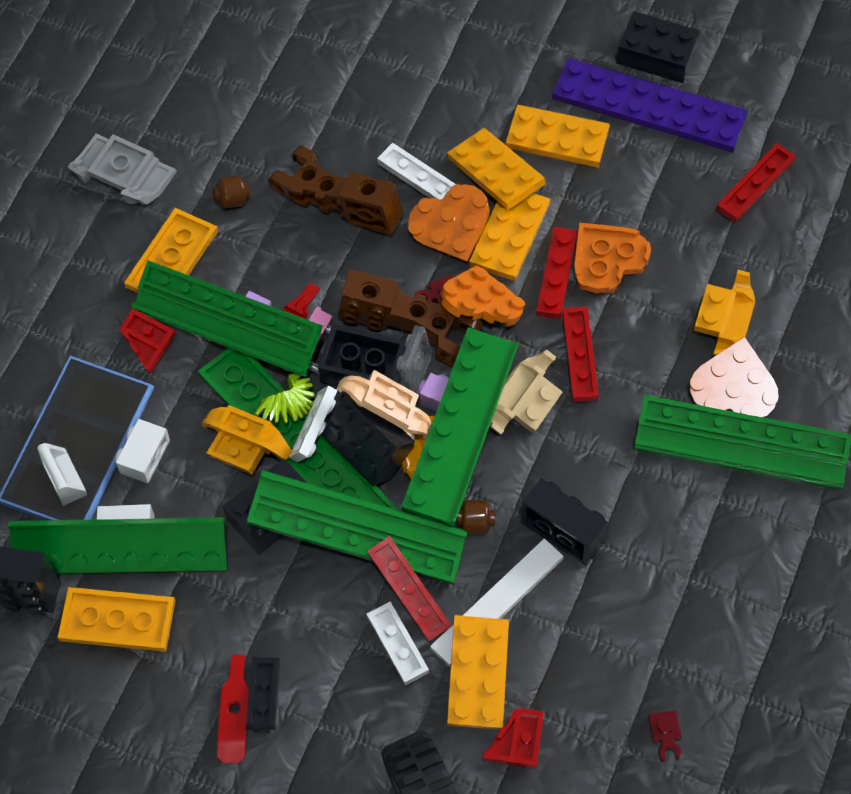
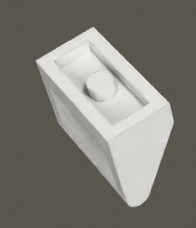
(61, 473)

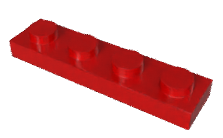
(756, 182)
(557, 273)
(580, 354)
(409, 588)

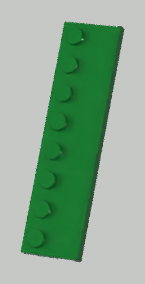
(227, 318)
(460, 427)
(743, 442)
(354, 525)
(125, 544)

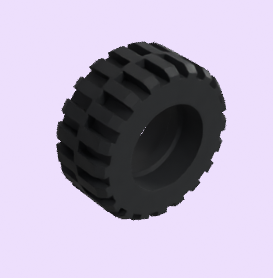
(416, 766)

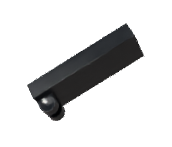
(263, 694)

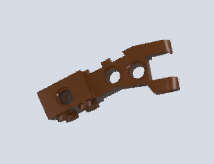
(360, 198)
(379, 303)

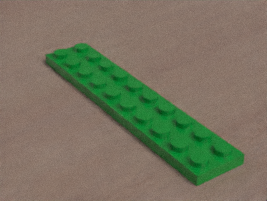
(244, 384)

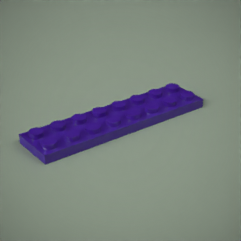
(650, 104)

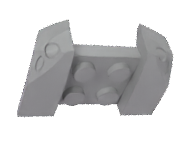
(123, 167)

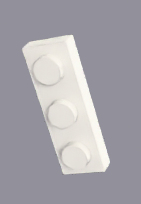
(313, 424)
(397, 643)

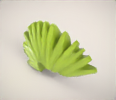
(293, 402)

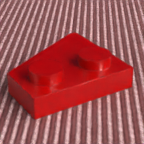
(147, 338)
(518, 740)

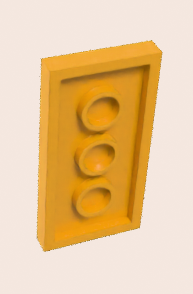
(557, 136)
(496, 168)
(510, 236)
(175, 246)
(117, 619)
(478, 672)

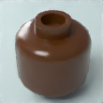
(231, 192)
(476, 517)

